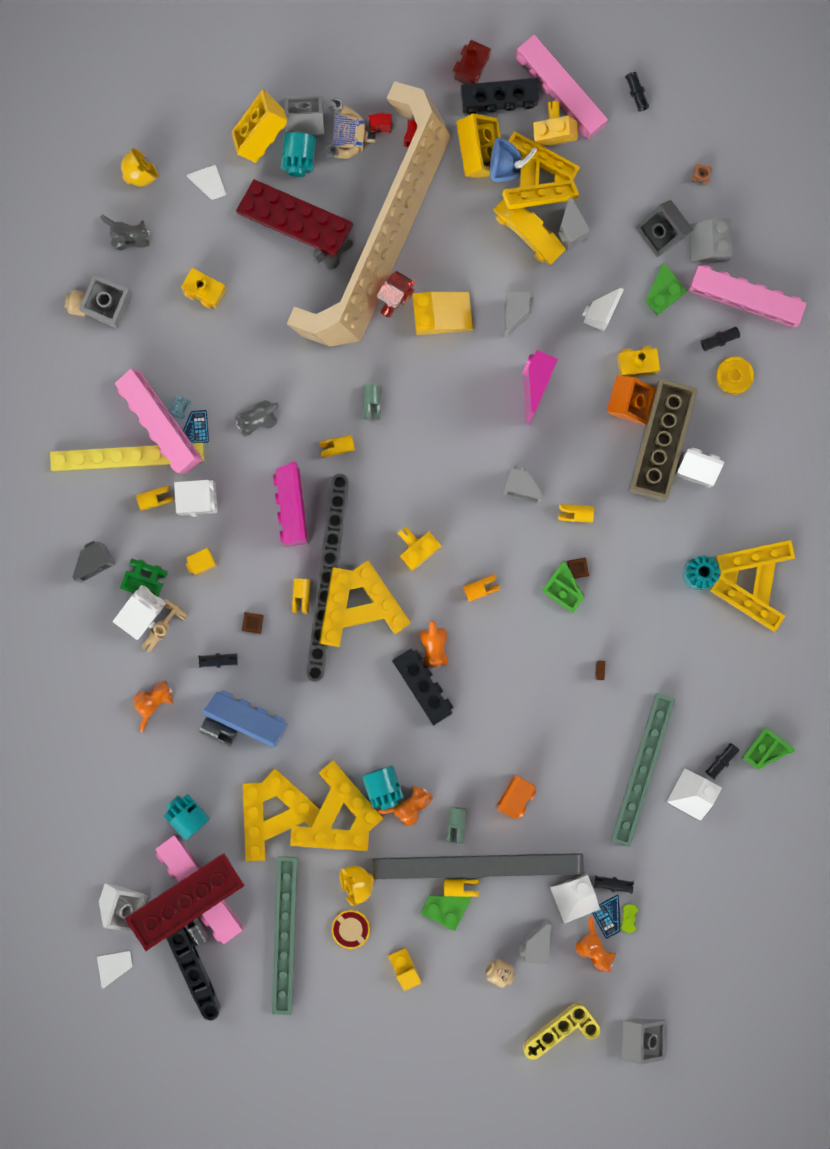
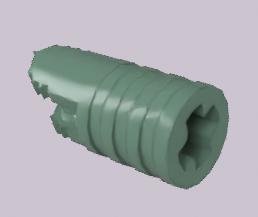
(371, 397)
(457, 820)

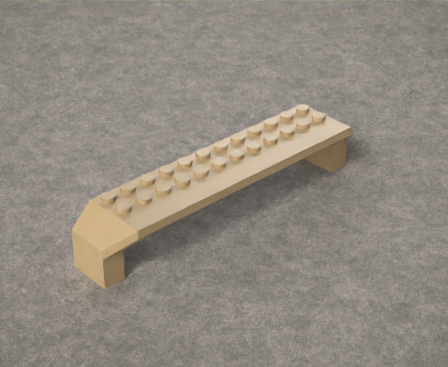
(350, 317)

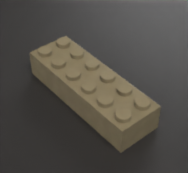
(662, 440)

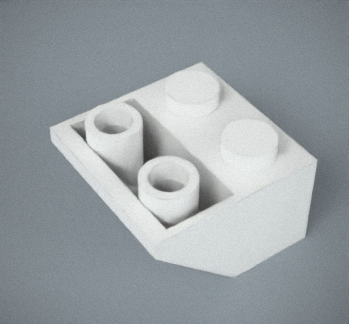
(699, 467)

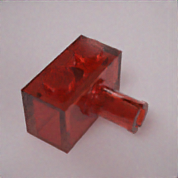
(472, 62)
(394, 292)

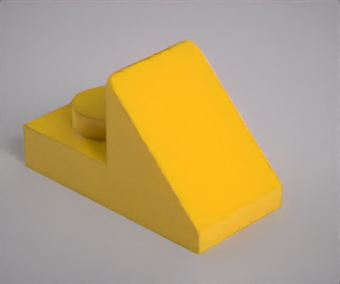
(405, 969)

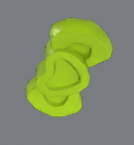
(628, 920)

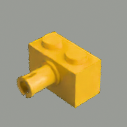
(556, 128)
(203, 288)
(638, 362)
(418, 549)

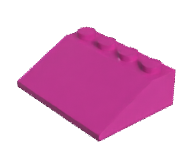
(537, 375)
(291, 505)

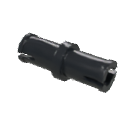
(637, 91)
(720, 339)
(218, 660)
(722, 761)
(613, 884)

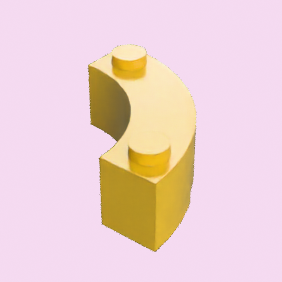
(531, 230)

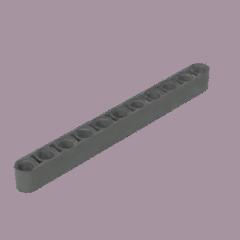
(327, 568)
(478, 866)

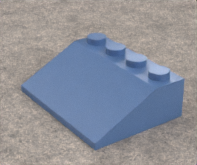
(245, 718)

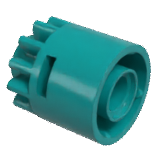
(298, 153)
(694, 579)
(383, 788)
(185, 816)

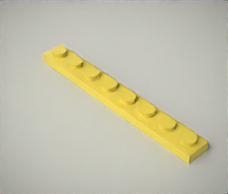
(112, 458)

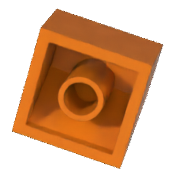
(631, 399)
(515, 797)

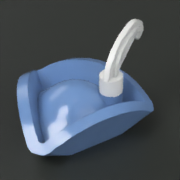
(507, 161)

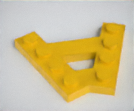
(530, 191)
(755, 604)
(338, 617)
(257, 829)
(320, 833)

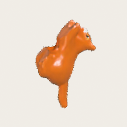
(434, 642)
(147, 703)
(408, 809)
(592, 947)

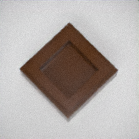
(578, 567)
(252, 622)
(600, 670)

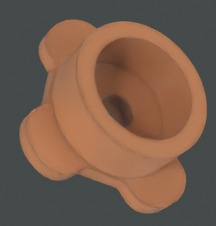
(706, 170)

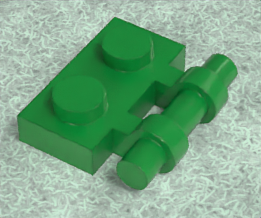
(132, 581)

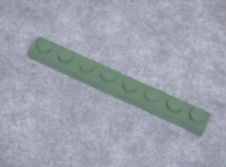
(642, 769)
(284, 935)

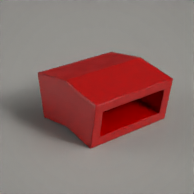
(380, 122)
(411, 129)

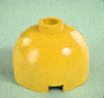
(137, 170)
(356, 883)

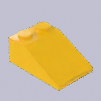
(442, 312)

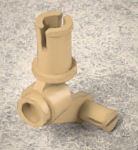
(162, 626)

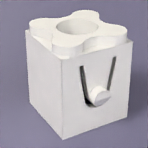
(196, 497)
(139, 612)

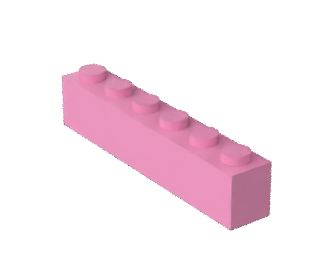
(561, 87)
(747, 297)
(158, 421)
(181, 865)

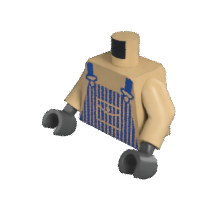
(348, 132)

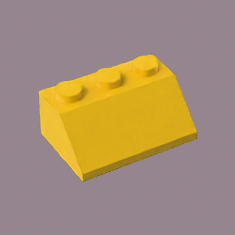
(258, 127)
(476, 141)

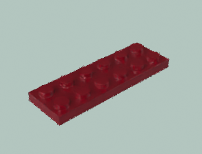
(294, 218)
(184, 902)

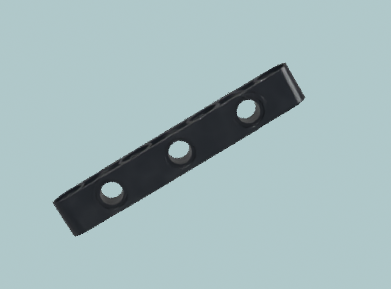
(200, 988)

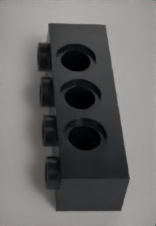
(506, 88)
(434, 714)

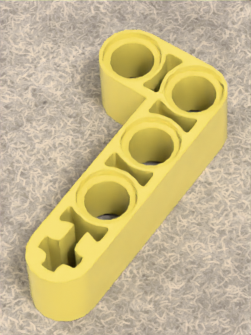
(559, 1034)

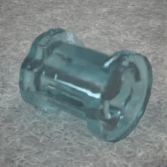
(179, 406)

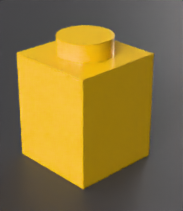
(200, 562)

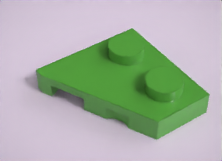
(664, 291)
(564, 588)
(766, 749)
(445, 909)

